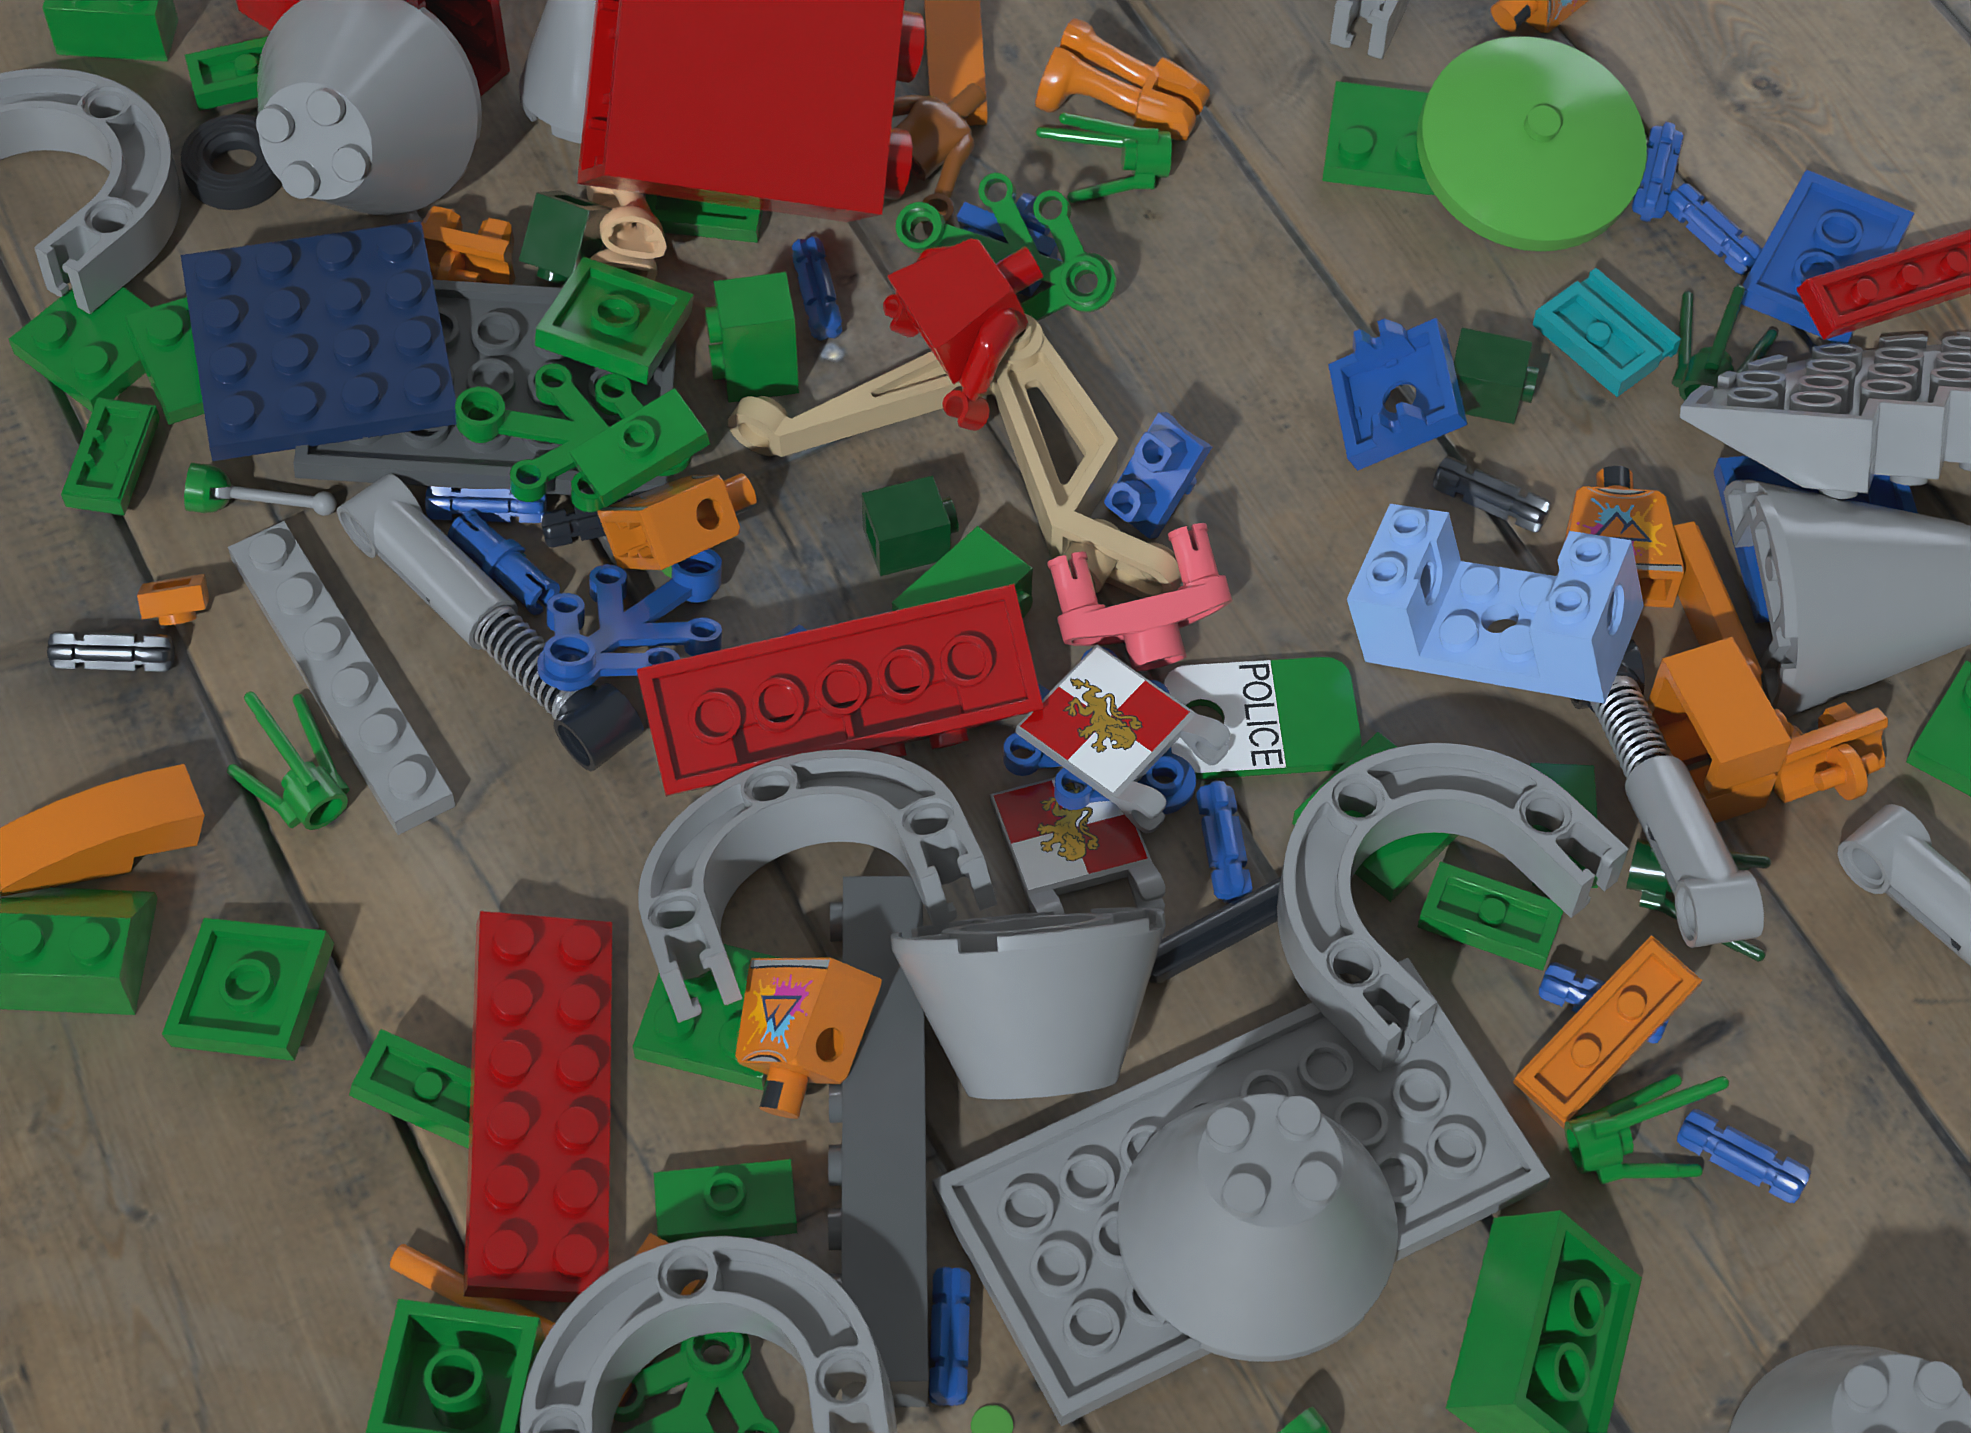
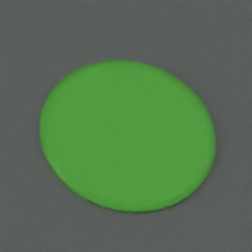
(991, 1420)

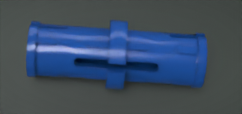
(503, 561)

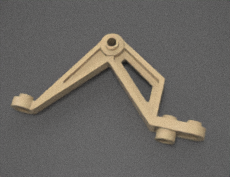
(1060, 508)

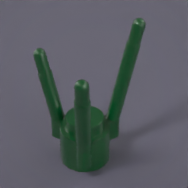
(1711, 361)
(1648, 878)

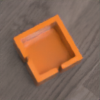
(1715, 708)

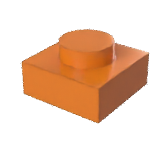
(173, 599)

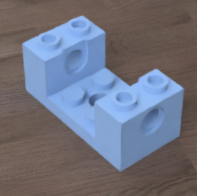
(1431, 610)

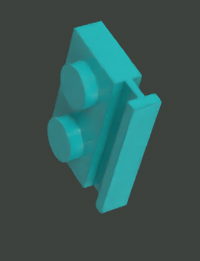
(1606, 332)

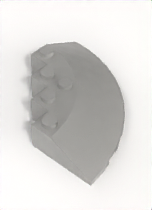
(1847, 413)

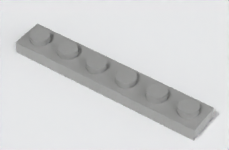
(342, 678)

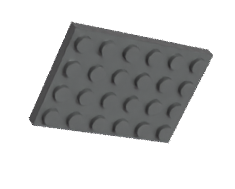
(493, 346)

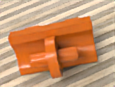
(466, 255)
(1834, 755)

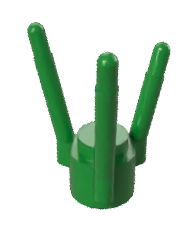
(1143, 152)
(310, 792)
(1603, 1136)

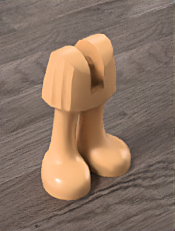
(628, 232)

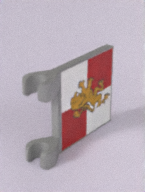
(1113, 728)
(1072, 849)

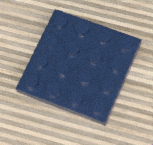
(318, 340)

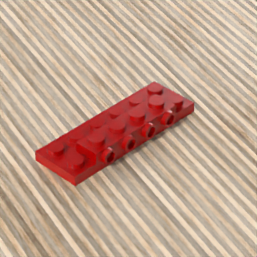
(842, 688)

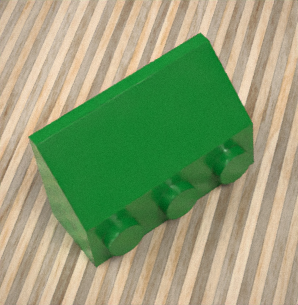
(74, 949)
(1544, 1330)

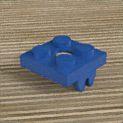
(1377, 367)

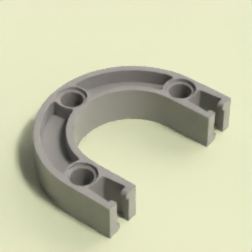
(138, 203)
(1408, 794)
(783, 809)
(748, 1290)

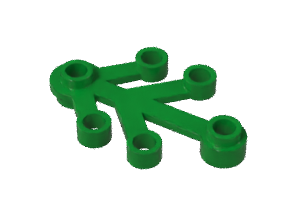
(1062, 274)
(582, 425)
(702, 1385)

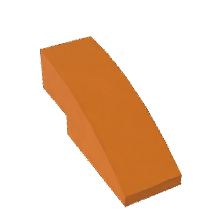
(100, 831)

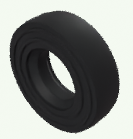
(225, 190)

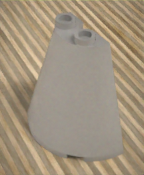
(1849, 589)

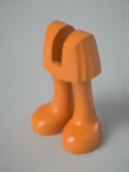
(1161, 95)

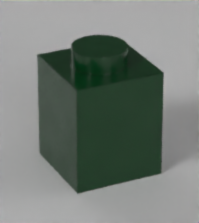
(561, 233)
(1493, 374)
(908, 525)

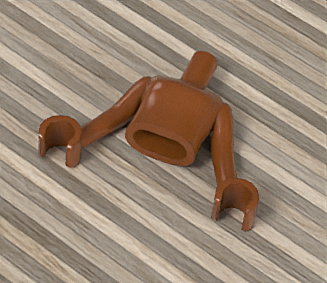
(939, 138)

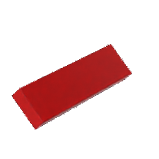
(1889, 285)

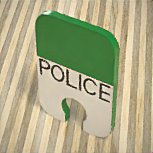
(1278, 714)

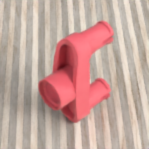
(1147, 624)

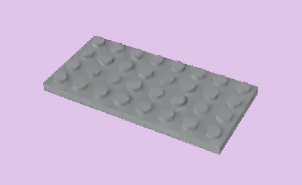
(1047, 1206)

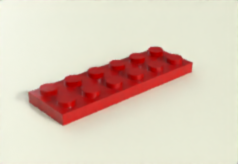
(539, 1108)

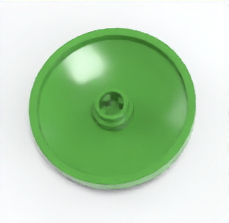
(1531, 143)

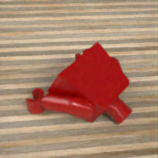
(964, 314)

